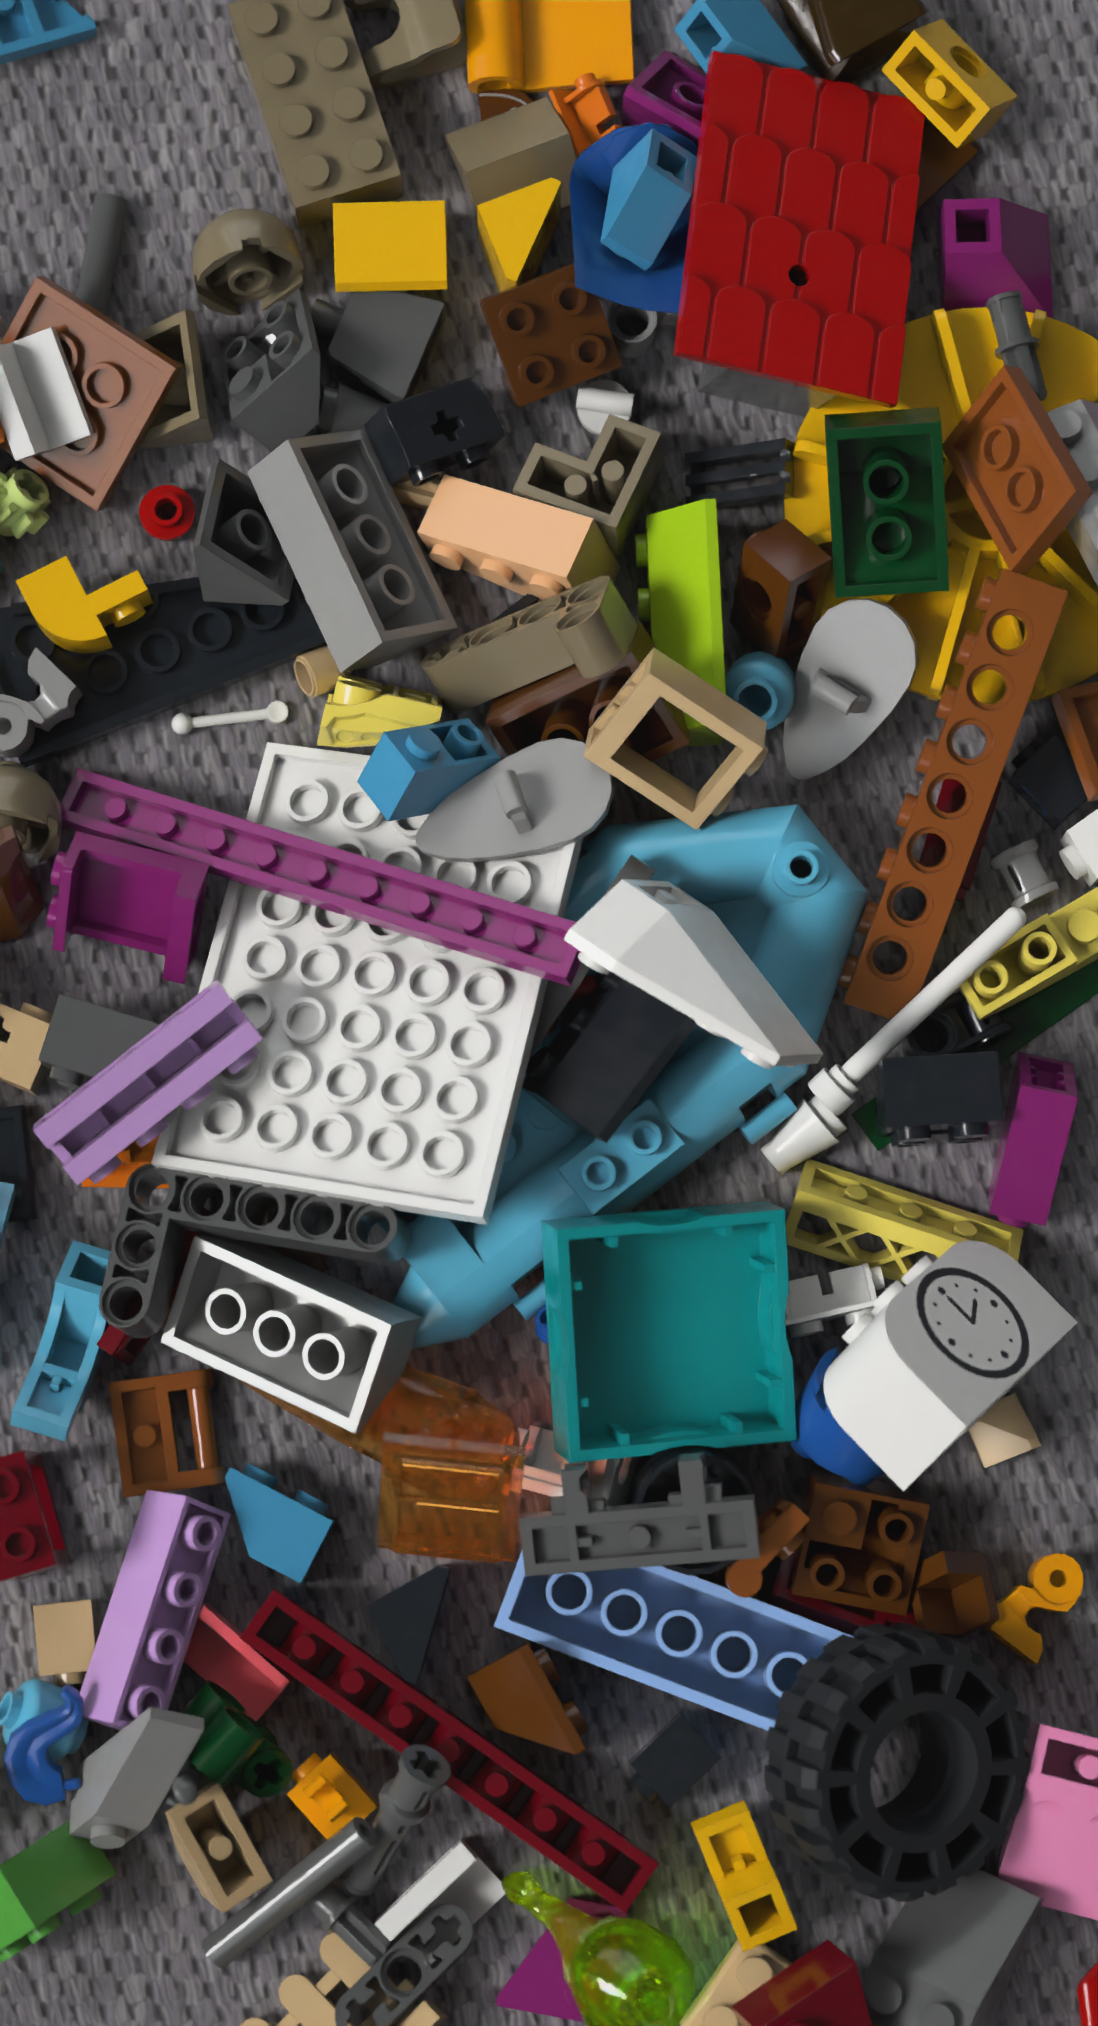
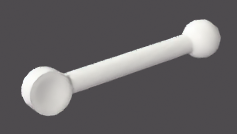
(276, 713)

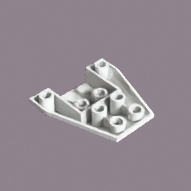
(694, 964)

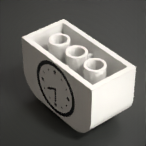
(940, 1355)

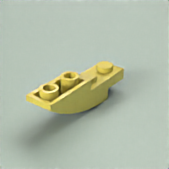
(1036, 957)

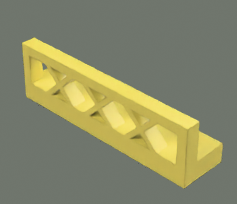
(899, 1217)

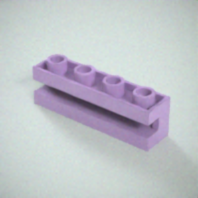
(148, 1083)
(153, 1608)

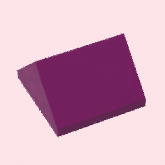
(669, 94)

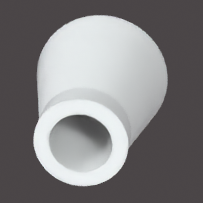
(803, 1135)

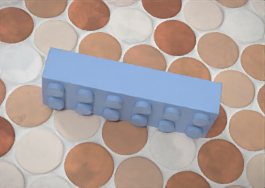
(669, 1634)

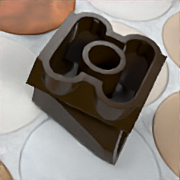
(851, 35)

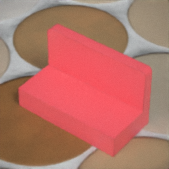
(234, 1665)

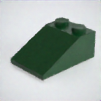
(887, 502)

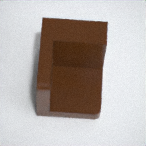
(953, 1594)

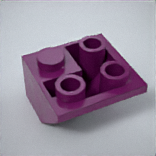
(991, 250)

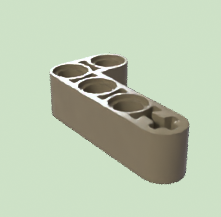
(576, 627)

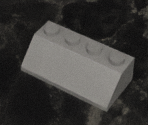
(351, 548)
(289, 1329)

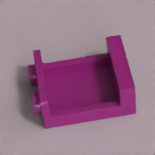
(129, 900)

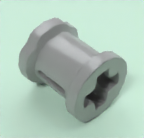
(1024, 875)

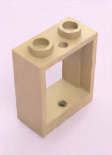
(666, 678)

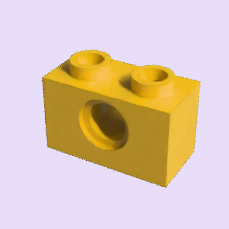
(949, 83)

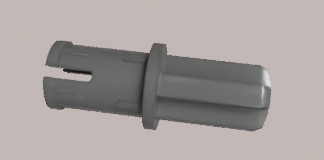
(1014, 338)
(344, 1918)

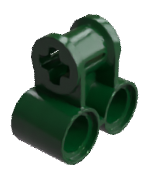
(236, 1745)

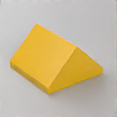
(518, 230)
(390, 246)

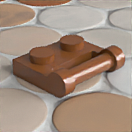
(148, 1435)
(779, 1536)

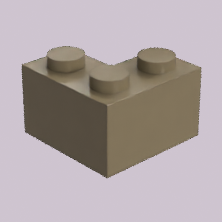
(606, 486)

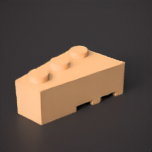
(513, 540)

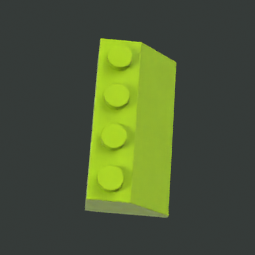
(685, 595)

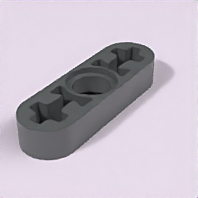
(425, 1932)

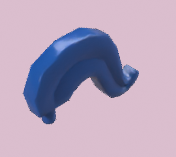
(27, 1755)

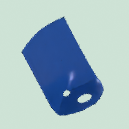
(596, 265)

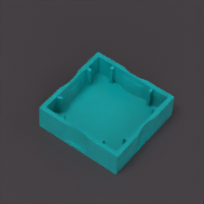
(668, 1330)

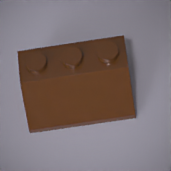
(569, 705)

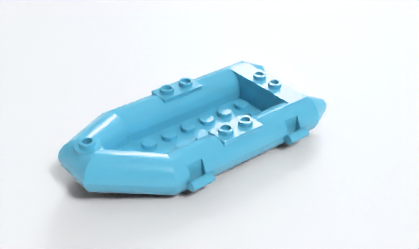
(793, 916)

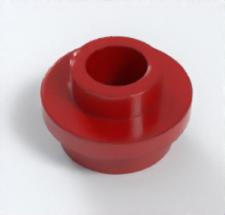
(167, 529)

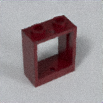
(29, 1519)

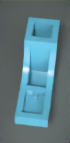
(68, 1349)

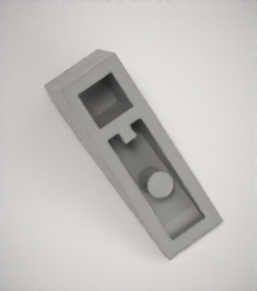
(131, 1776)

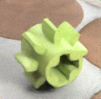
(22, 502)

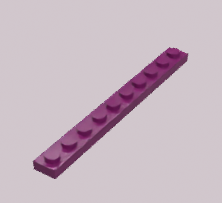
(324, 876)

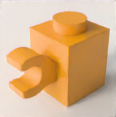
(329, 1793)

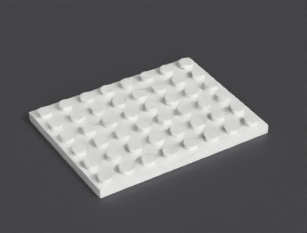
(380, 1053)

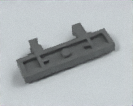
(686, 1529)

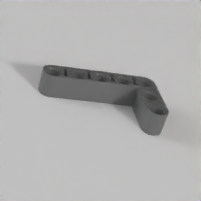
(236, 1220)

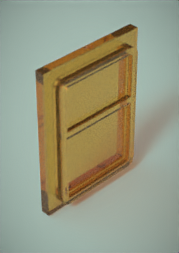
(450, 1498)

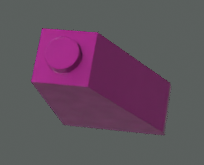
(1032, 1139)

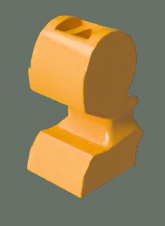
(1052, 1585)

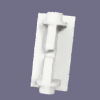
(850, 1298)

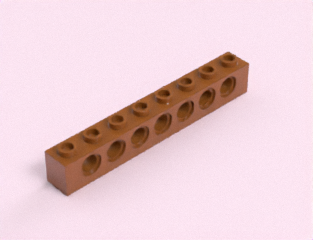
(1038, 608)

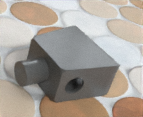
(380, 340)

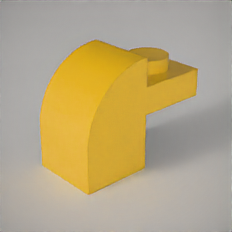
(78, 619)
(743, 1875)

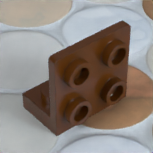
(549, 335)

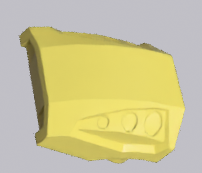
(366, 709)

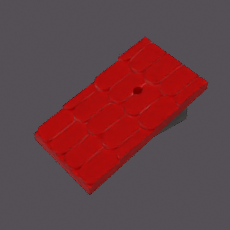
(799, 238)

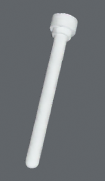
(839, 1084)

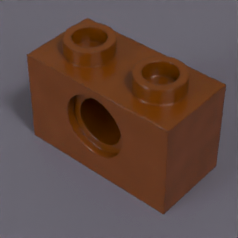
(780, 589)

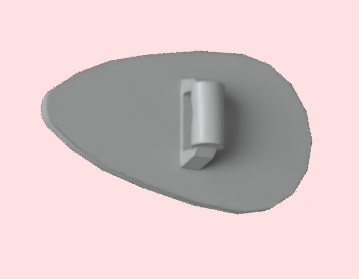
(847, 683)
(520, 806)

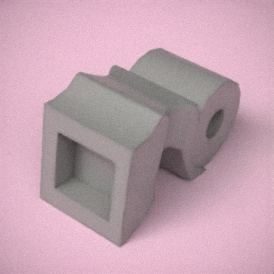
(54, 704)

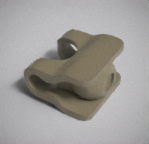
(425, 43)

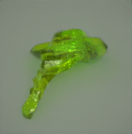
(613, 1965)

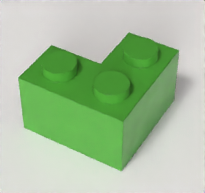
(45, 1880)

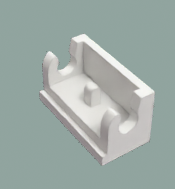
(543, 1469)

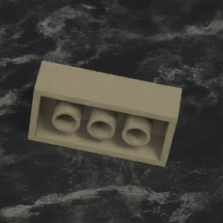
(316, 104)

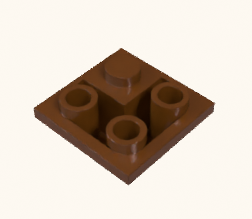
(859, 1543)
(523, 1701)

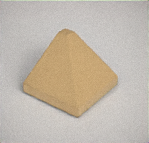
(1003, 1432)

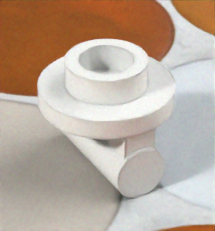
(601, 399)

